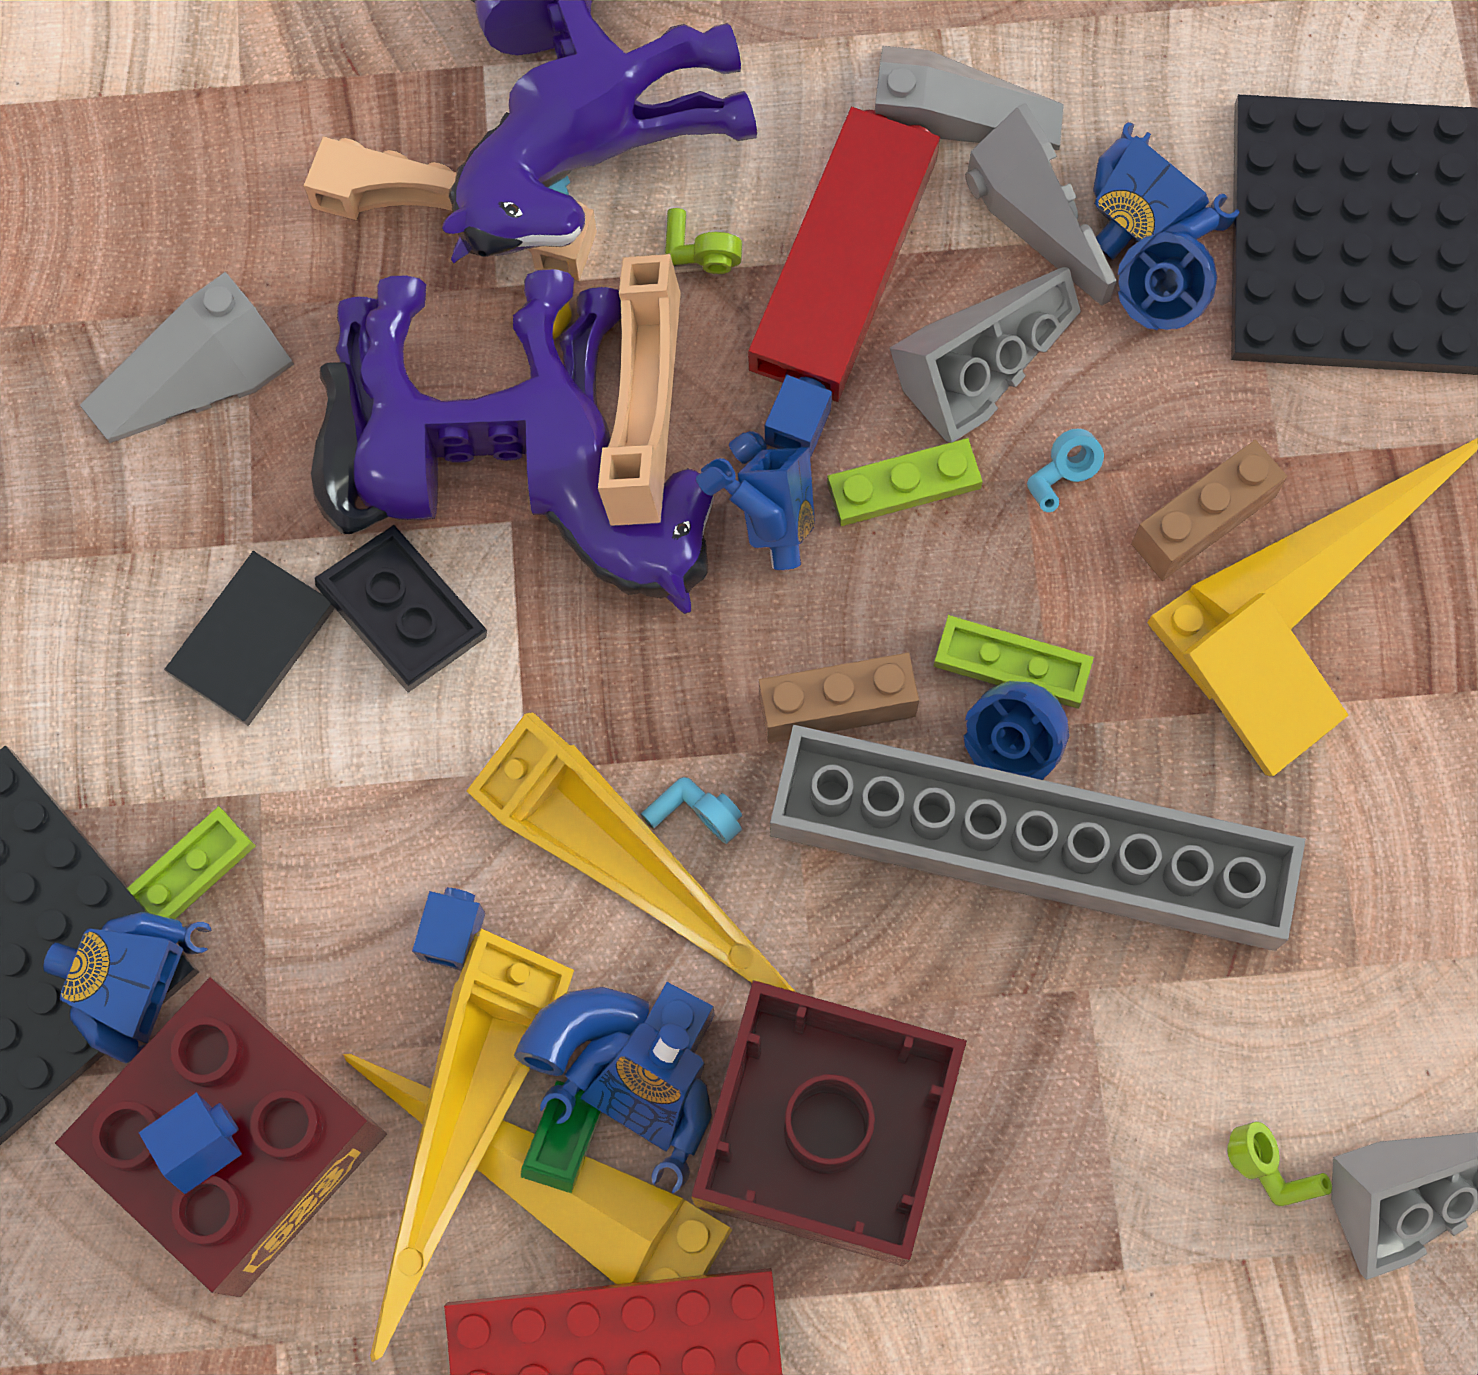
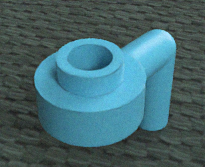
(1073, 468)
(717, 813)

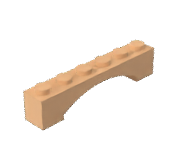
(357, 179)
(636, 456)

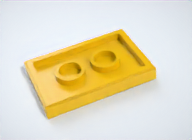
(1265, 684)

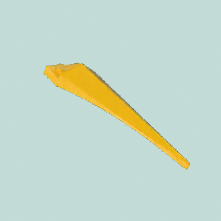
(1303, 565)
(568, 808)
(468, 1098)
(609, 1218)

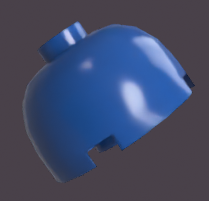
(1167, 280)
(1017, 730)

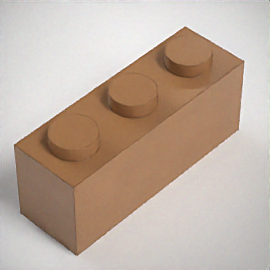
(1208, 509)
(839, 696)

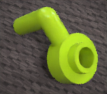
(712, 250)
(1256, 1155)

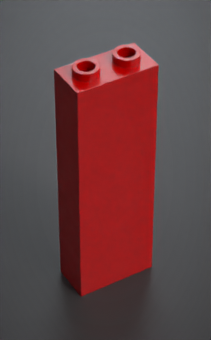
(844, 251)

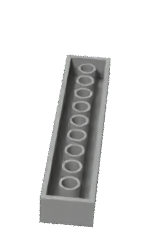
(1038, 838)

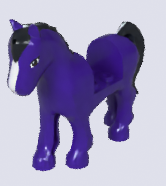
(575, 118)
(387, 436)

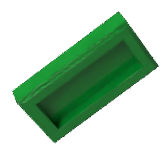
(561, 1148)

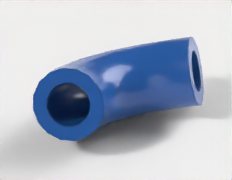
(575, 1020)

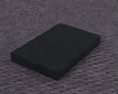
(400, 608)
(250, 638)

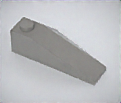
(954, 97)
(1021, 189)
(196, 357)
(972, 357)
(1403, 1196)

